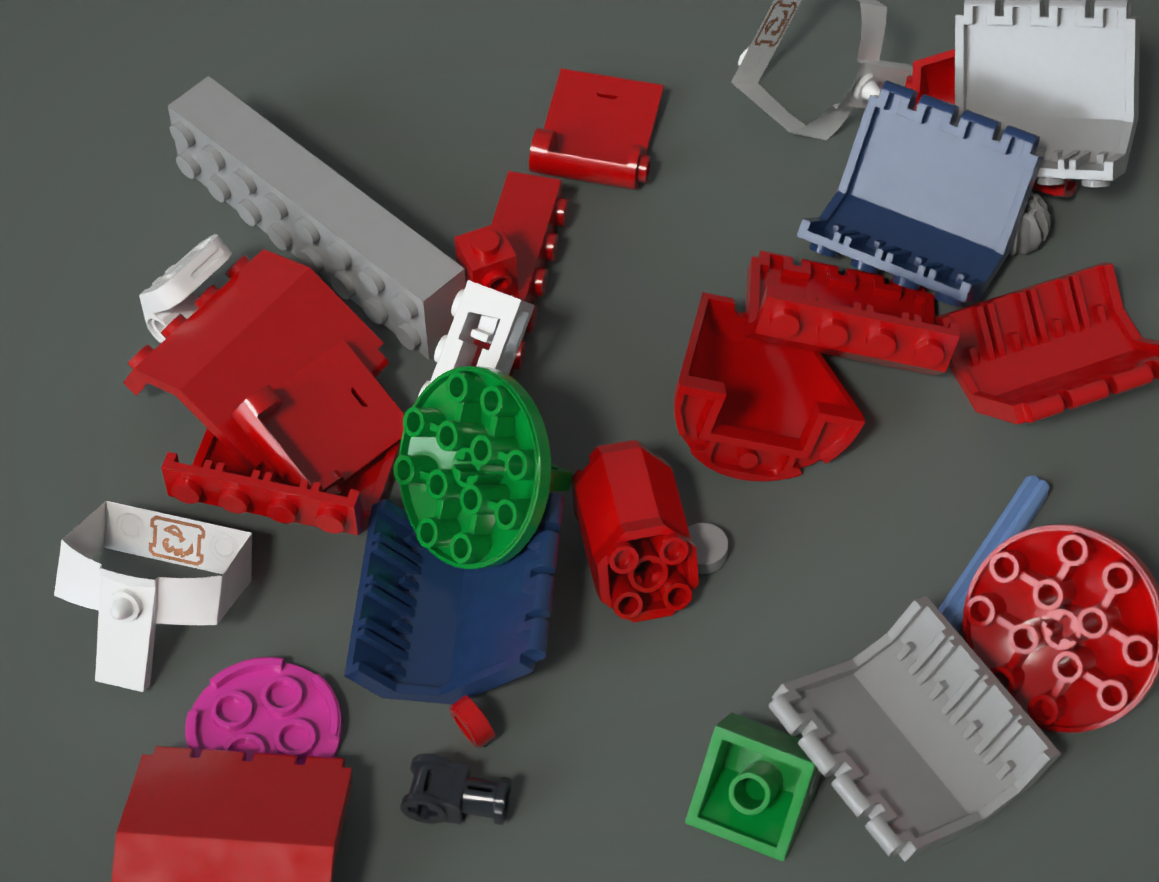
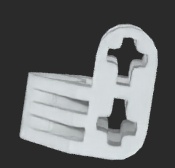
(174, 290)

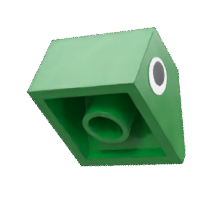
(754, 787)

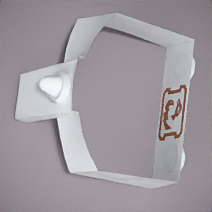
(868, 82)
(134, 605)

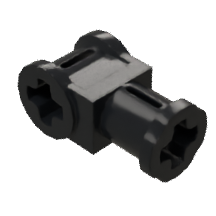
(452, 792)

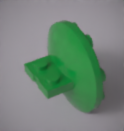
(475, 467)

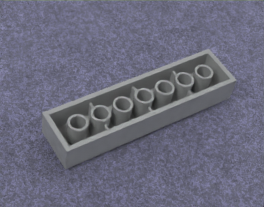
(316, 215)

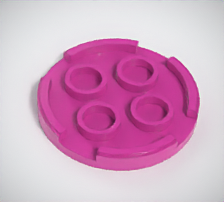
(266, 709)

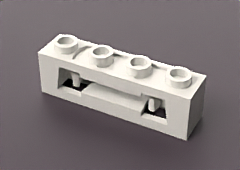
(489, 318)

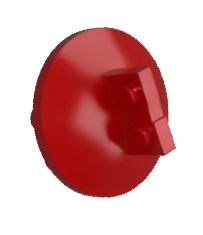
(1066, 625)

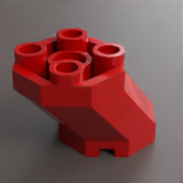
(635, 532)

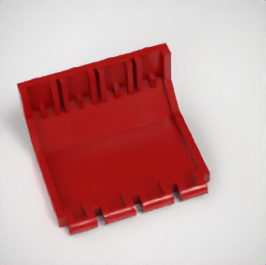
(845, 315)
(249, 337)
(1050, 347)
(225, 482)
(232, 818)

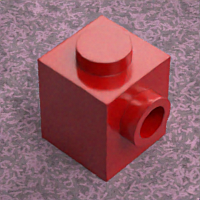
(488, 258)

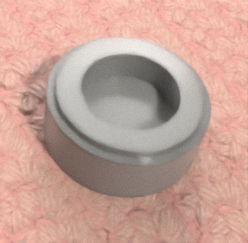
(710, 546)

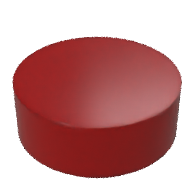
(471, 721)

